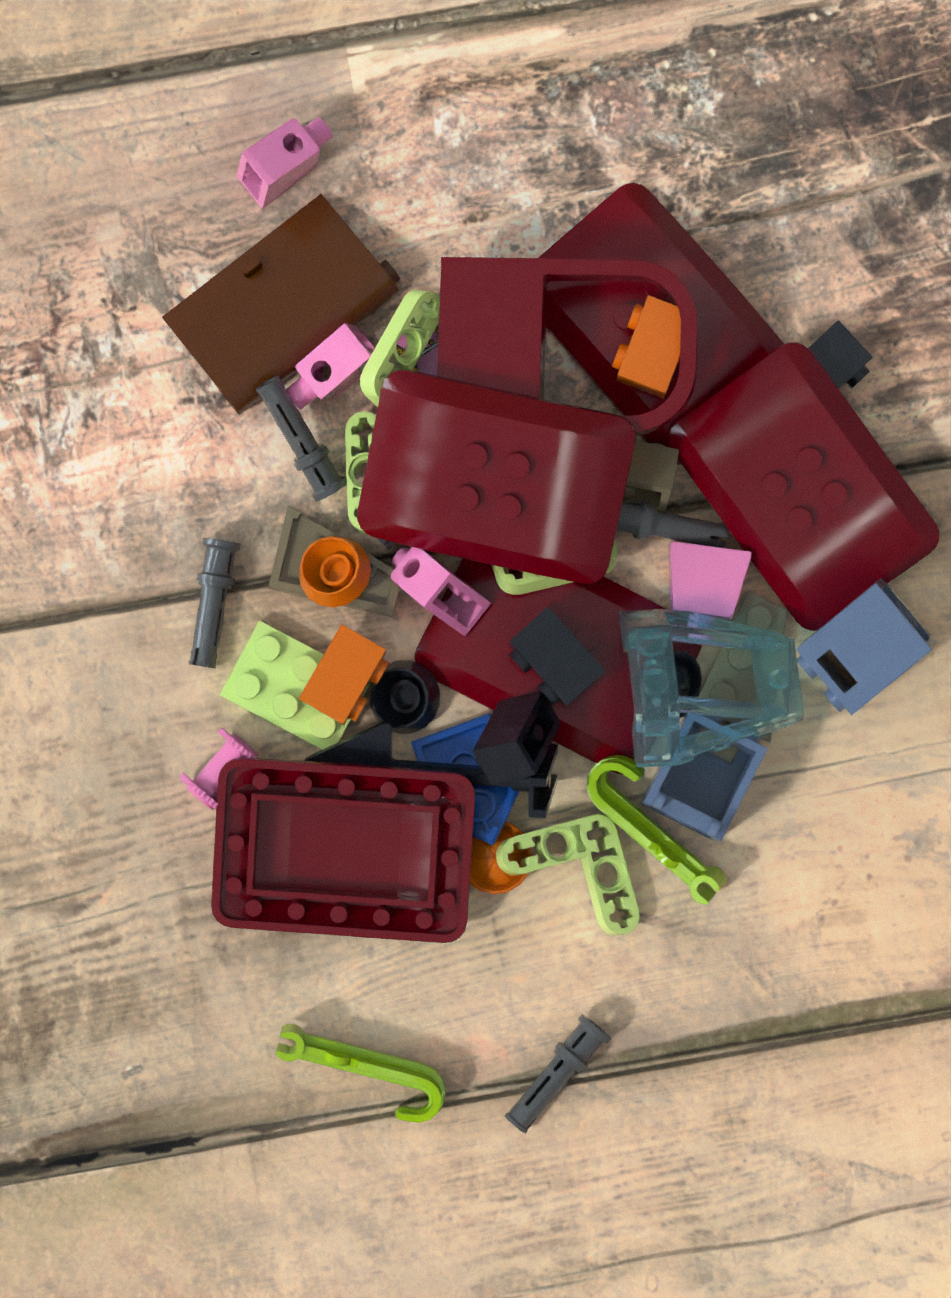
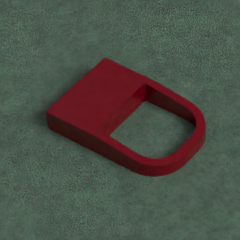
(497, 322)

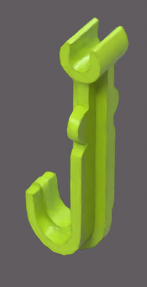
(647, 831)
(370, 1064)

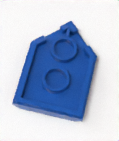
(456, 747)

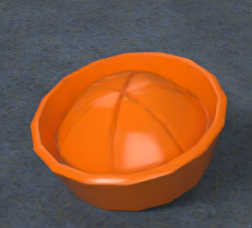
(334, 571)
(485, 872)

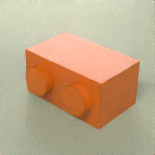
(653, 348)
(344, 675)

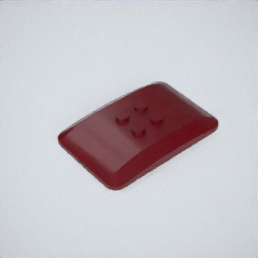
(594, 315)
(495, 476)
(803, 485)
(480, 668)
(343, 849)

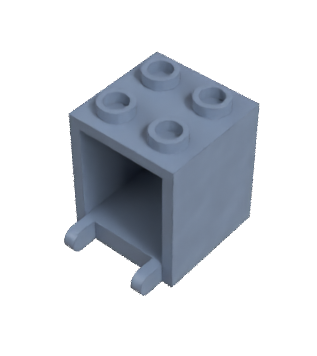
(873, 641)
(707, 789)

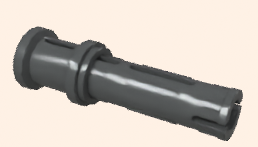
(309, 454)
(644, 521)
(215, 583)
(569, 1058)

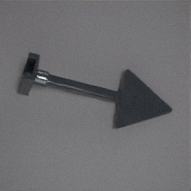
(375, 748)

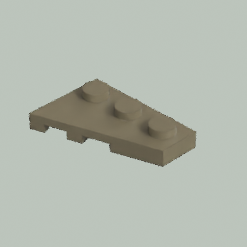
(296, 536)
(732, 670)

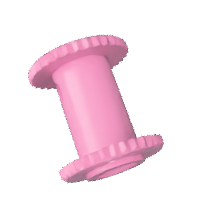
(206, 782)

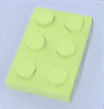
(270, 681)

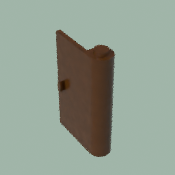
(280, 302)

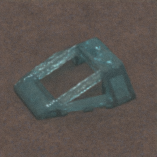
(657, 706)

